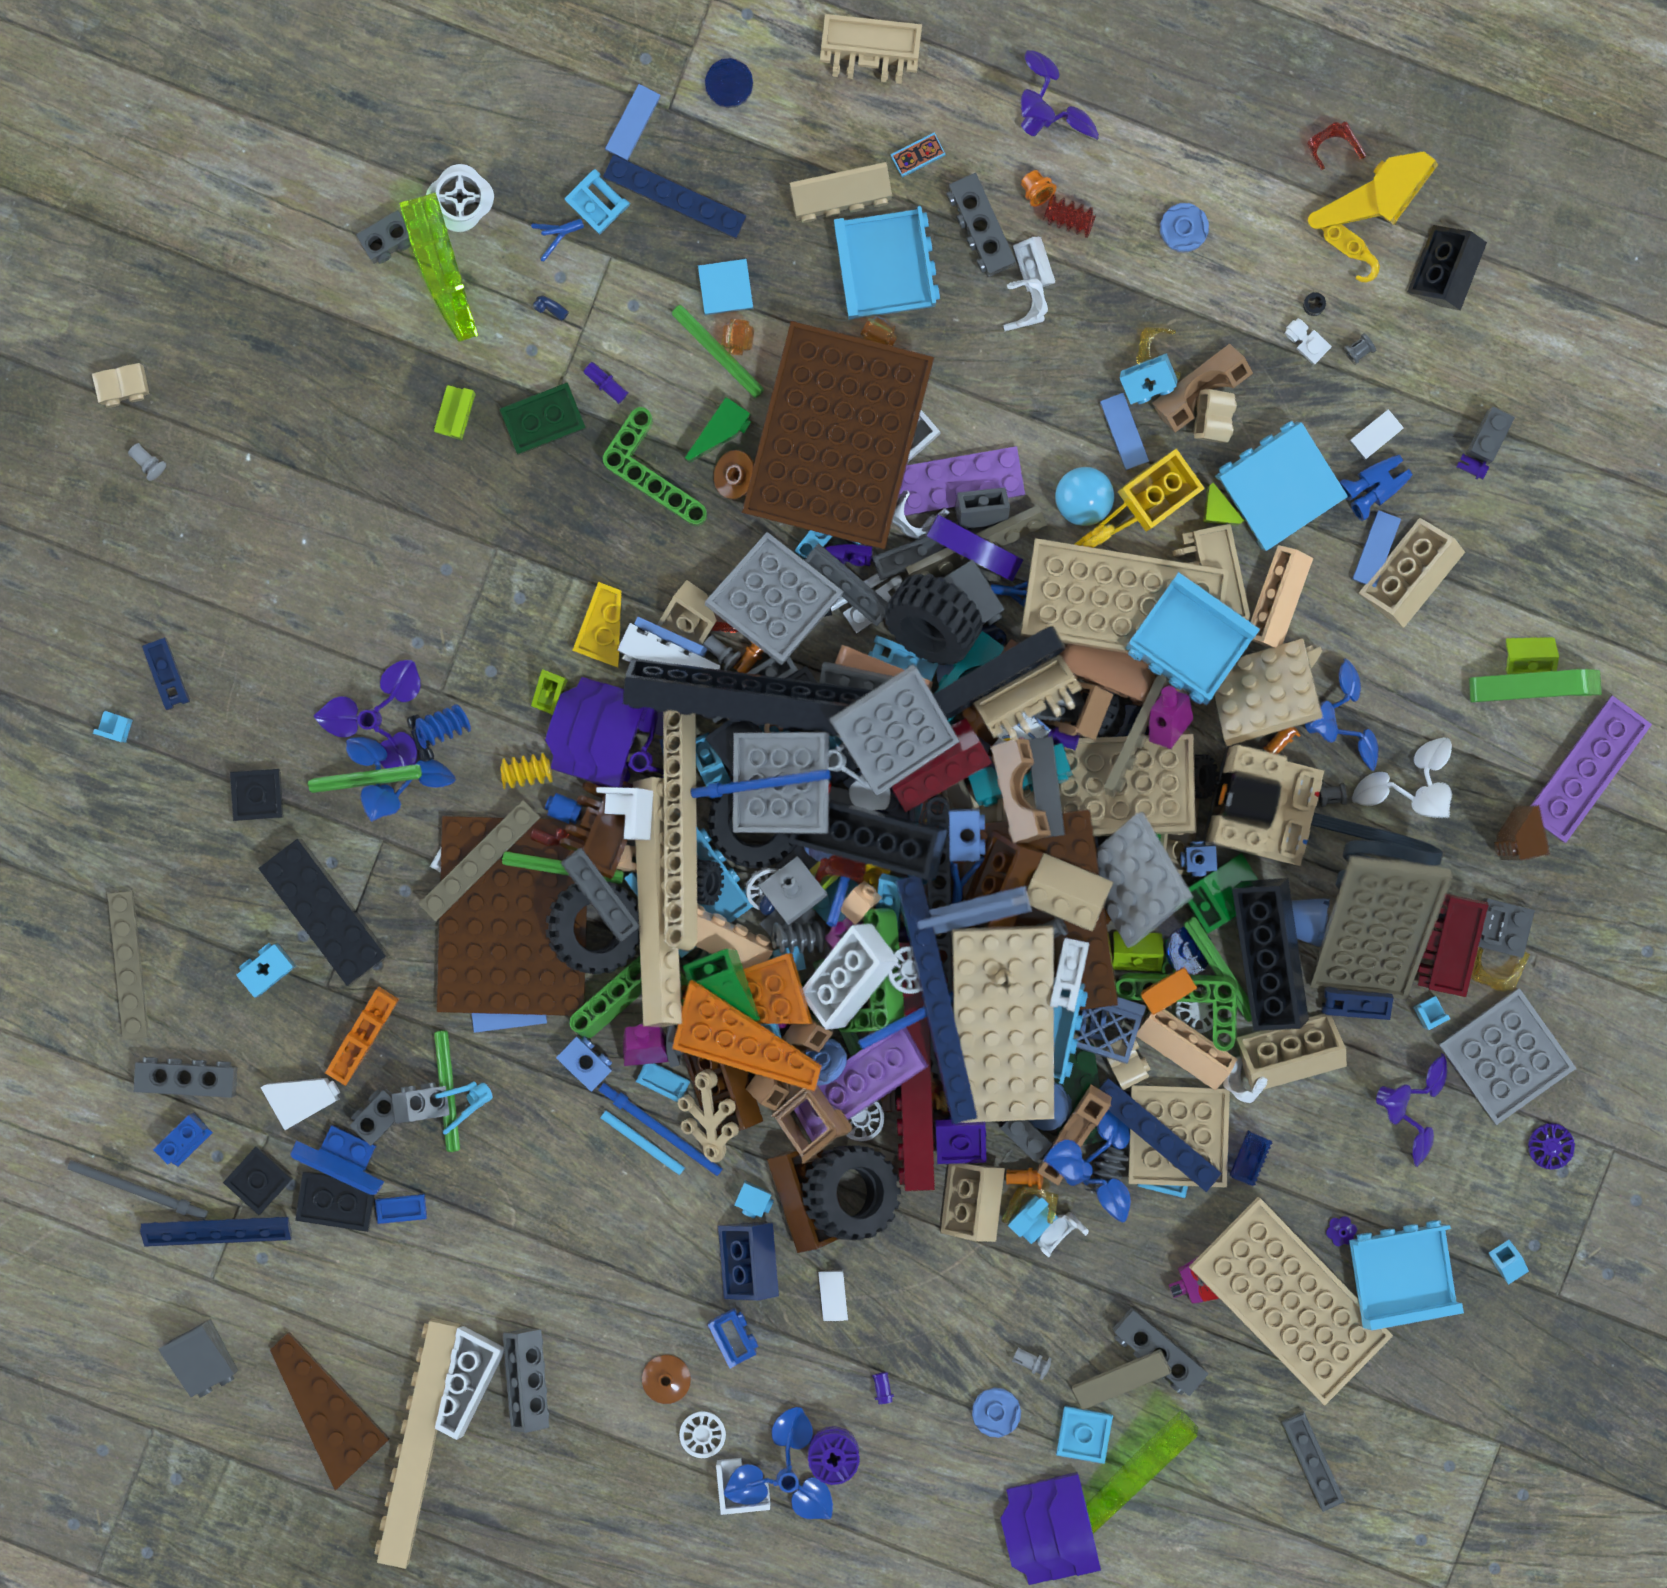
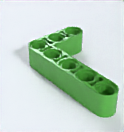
(648, 476)
(1535, 685)
(1213, 995)
(885, 1001)
(614, 1004)

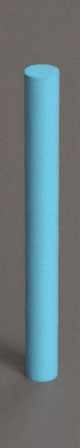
(642, 1142)

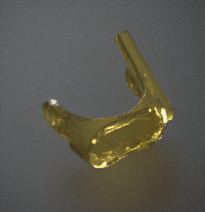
(1145, 340)
(1480, 975)
(1024, 1192)

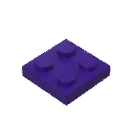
(960, 1142)

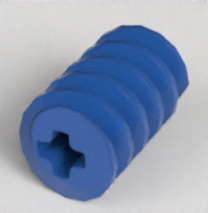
(440, 724)

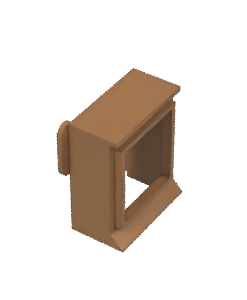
(1091, 715)
(834, 1120)

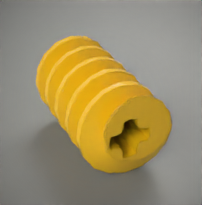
(526, 770)

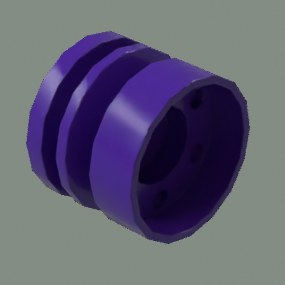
(842, 1444)

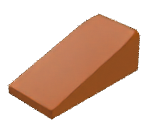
(1168, 990)

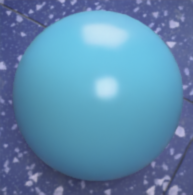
(1084, 496)

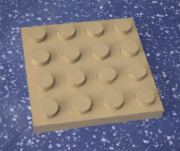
(1267, 693)
(1192, 1114)

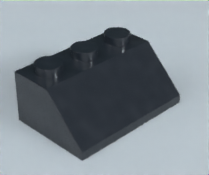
(1447, 267)

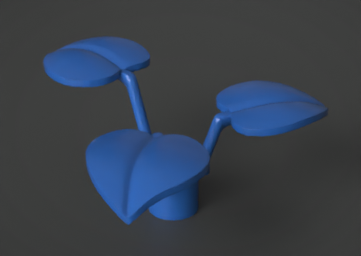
(1327, 726)
(382, 800)
(1067, 1161)
(747, 1482)

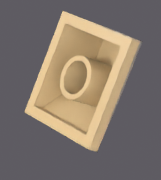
(688, 614)

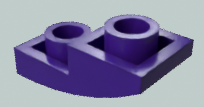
(855, 554)

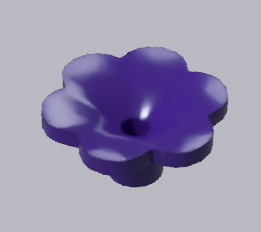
(1338, 1225)

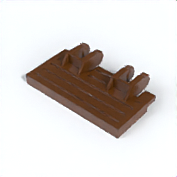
(605, 840)

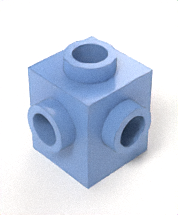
(1208, 860)

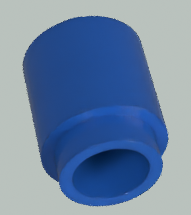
(563, 808)

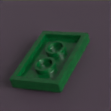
(542, 418)

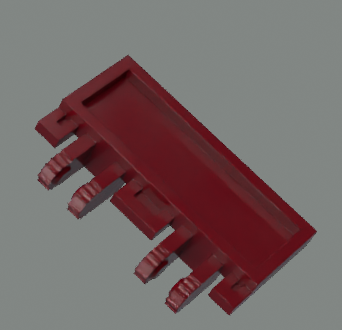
(1453, 947)

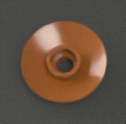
(727, 473)
(670, 1367)

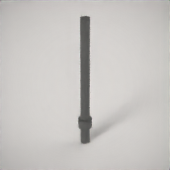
(181, 1206)

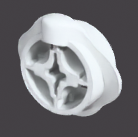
(486, 196)

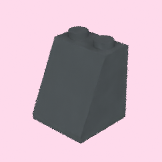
(973, 583)
(199, 1359)

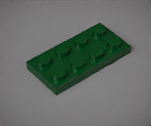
(1083, 1075)

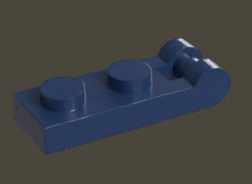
(165, 672)
(1357, 1004)

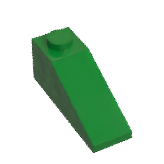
(724, 426)

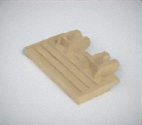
(870, 42)
(1217, 549)
(1028, 696)

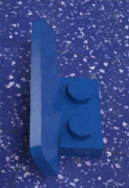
(341, 1157)

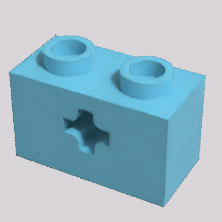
(1156, 369)
(260, 982)

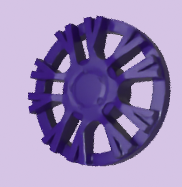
(1551, 1146)

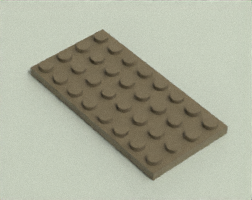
(1380, 926)

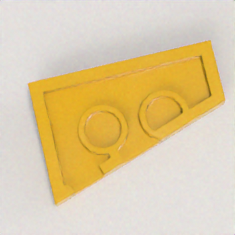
(601, 626)

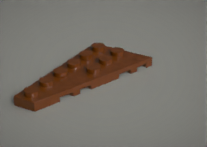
(334, 1421)

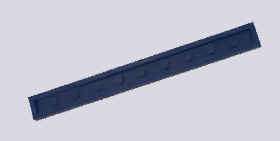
(936, 1001)

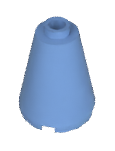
(1311, 919)

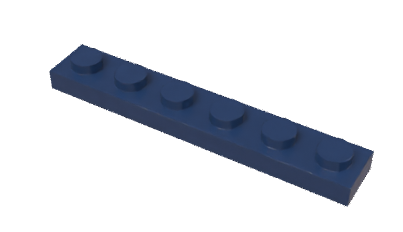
(674, 197)
(1160, 1137)
(216, 1231)

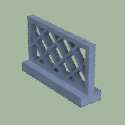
(978, 910)
(1125, 1009)

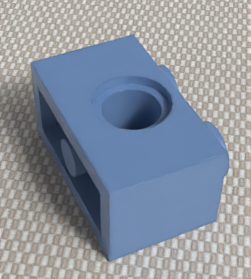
(966, 850)
(571, 1057)

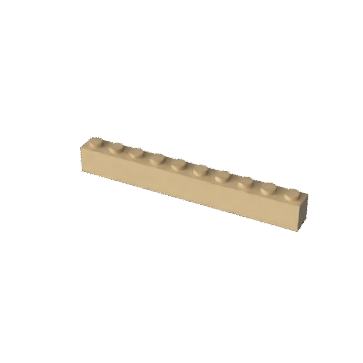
(658, 960)
(417, 1446)

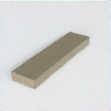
(1121, 1379)

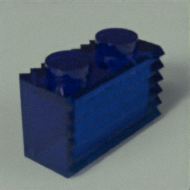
(1250, 1158)

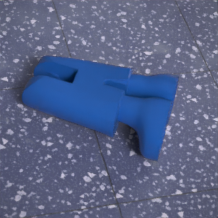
(1378, 485)

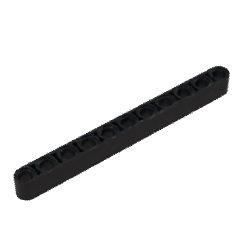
(985, 680)
(944, 893)

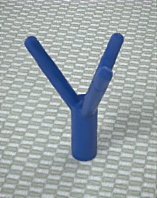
(562, 230)
(1011, 591)
(958, 885)

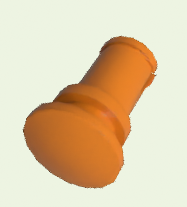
(749, 658)
(1281, 739)
(1028, 1177)

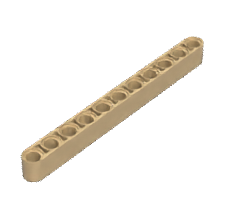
(680, 825)

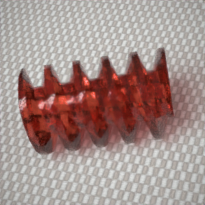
(1069, 215)

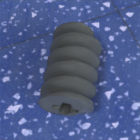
(799, 936)
(1109, 1166)

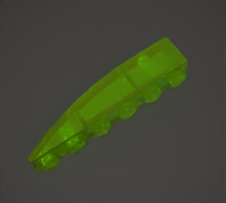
(438, 263)
(1141, 1468)

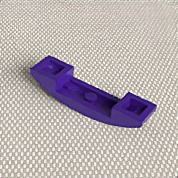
(974, 547)

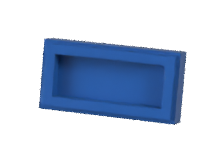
(401, 1208)

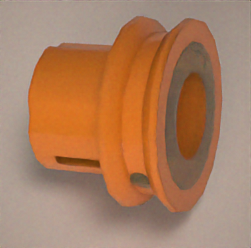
(1038, 188)

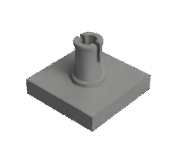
(793, 890)

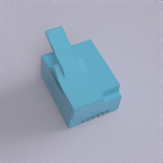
(1031, 1219)

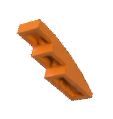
(362, 1036)

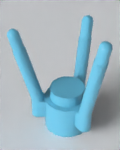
(477, 1097)

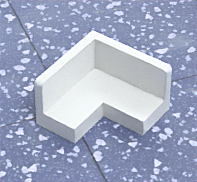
(635, 805)
(724, 1471)

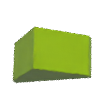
(1218, 508)
(548, 691)

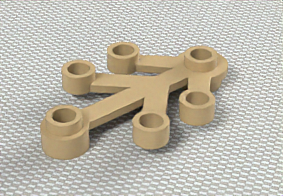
(713, 1147)

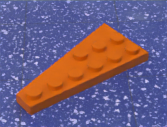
(777, 991)
(729, 1037)

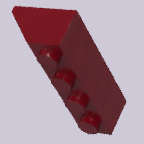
(945, 769)

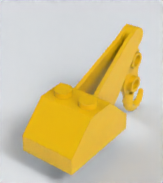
(1386, 196)
(1150, 497)

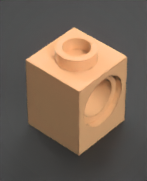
(860, 902)

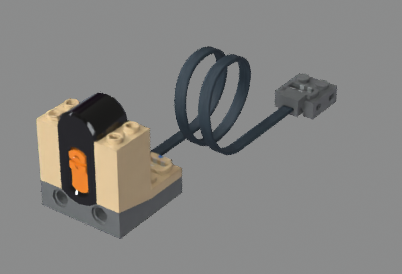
(1268, 810)

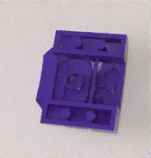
(593, 733)
(1049, 1530)

